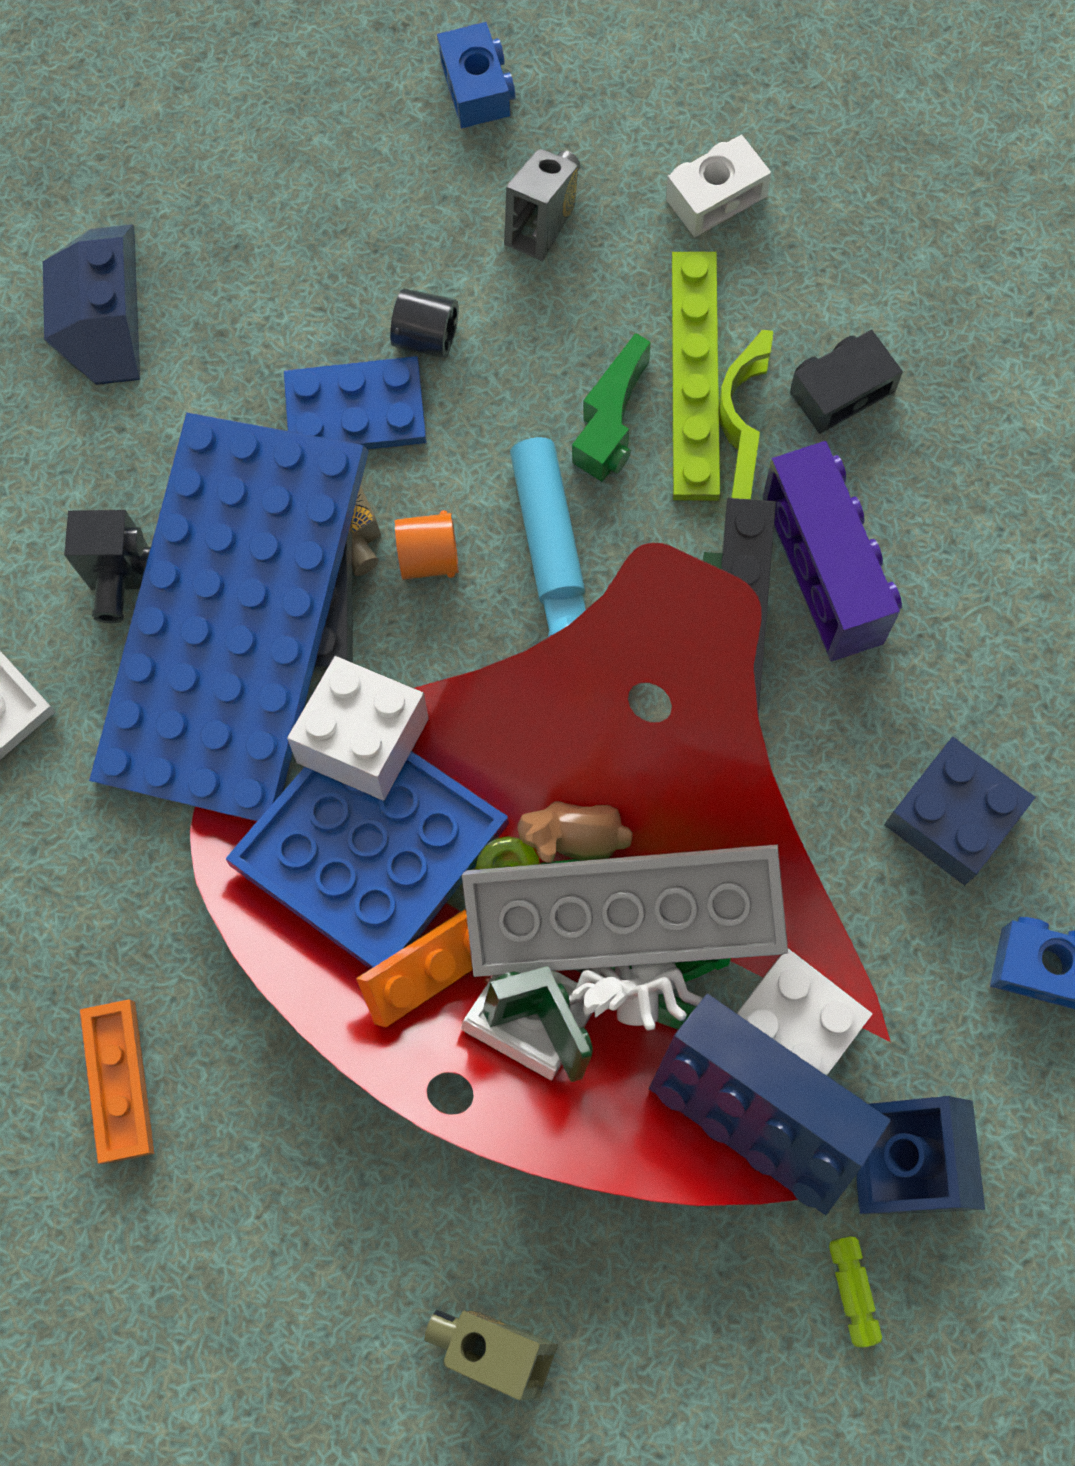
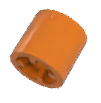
(426, 546)

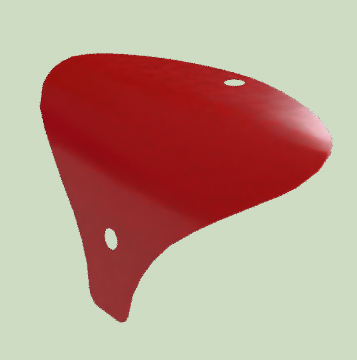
(564, 732)

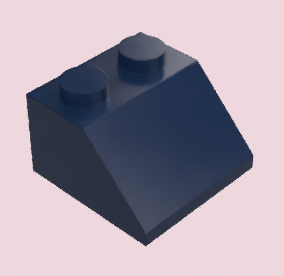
(923, 1159)

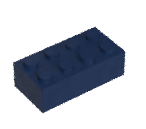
(767, 1104)

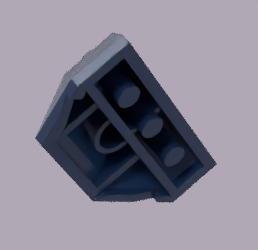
(94, 304)

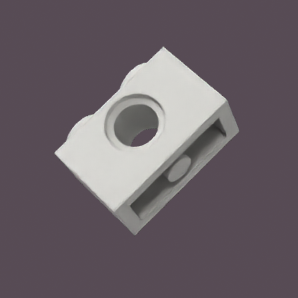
(741, 182)

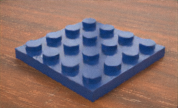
(364, 865)

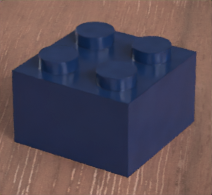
(959, 811)

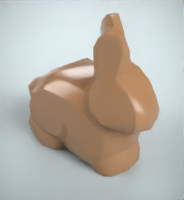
(574, 831)

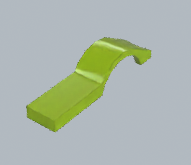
(750, 363)

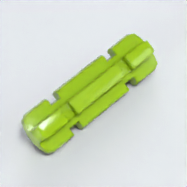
(855, 1292)

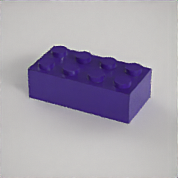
(831, 551)

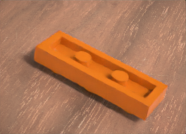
(417, 971)
(116, 1082)

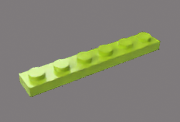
(695, 377)

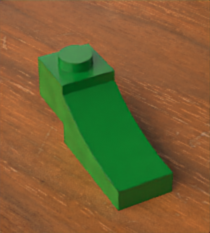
(605, 440)

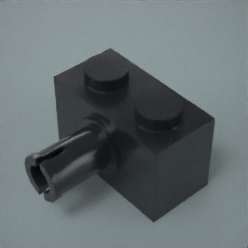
(107, 556)

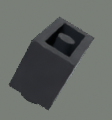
(845, 380)

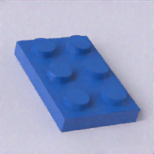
(358, 402)

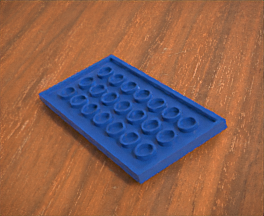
(229, 615)

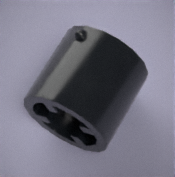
(424, 323)

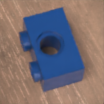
(475, 74)
(1020, 965)

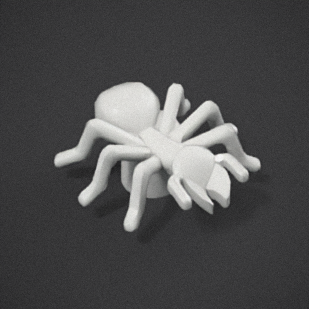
(633, 992)

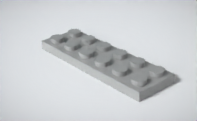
(626, 911)

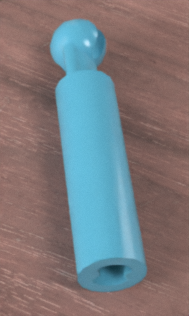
(548, 531)

